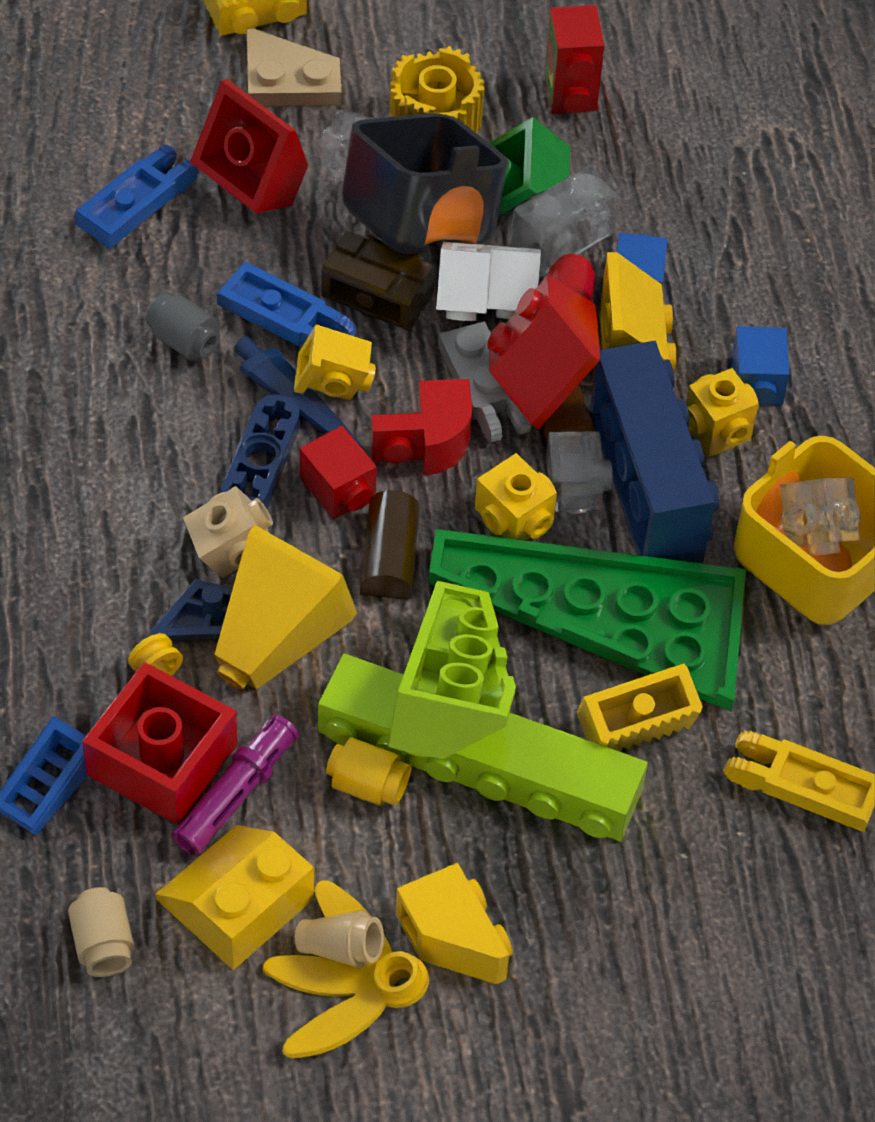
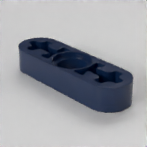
(257, 438)

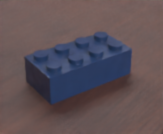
(652, 453)

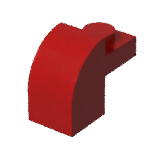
(434, 434)

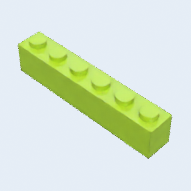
(519, 763)

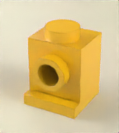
(334, 364)

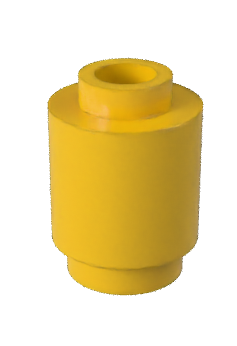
(368, 772)

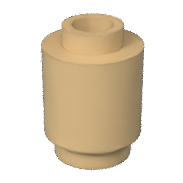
(101, 932)

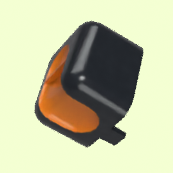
(423, 181)

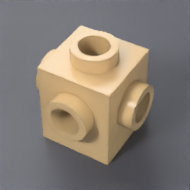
(222, 528)

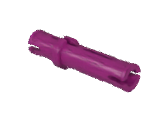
(249, 768)

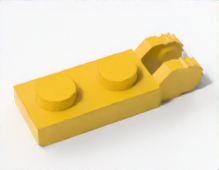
(804, 779)

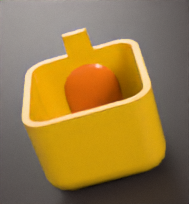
(819, 585)

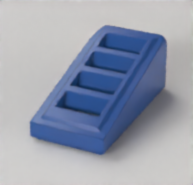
(41, 752)

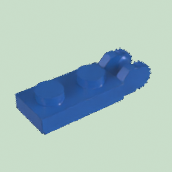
(134, 196)
(278, 305)

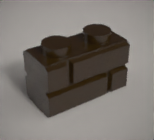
(378, 280)

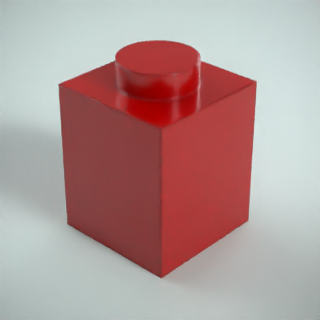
(338, 472)

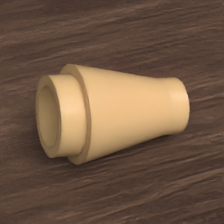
(344, 938)

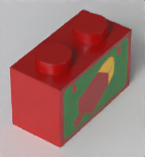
(574, 59)

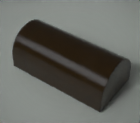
(390, 545)

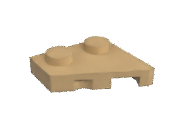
(290, 73)

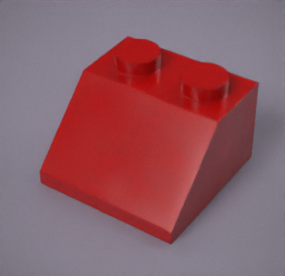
(250, 151)
(545, 348)

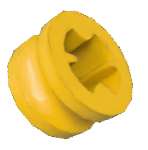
(158, 652)

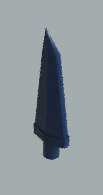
(278, 377)

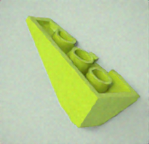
(454, 678)

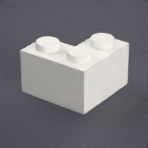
(484, 278)

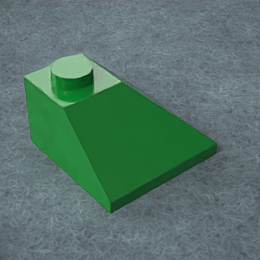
(534, 163)

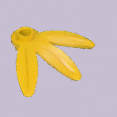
(370, 985)

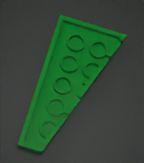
(609, 603)

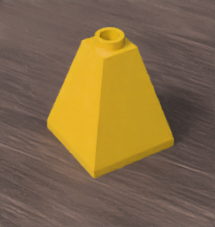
(278, 610)

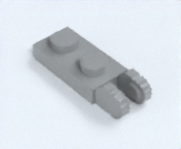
(468, 358)

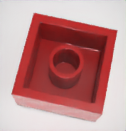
(160, 743)

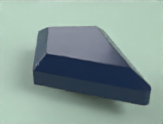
(196, 614)

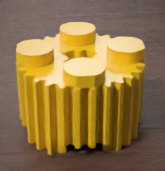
(438, 85)

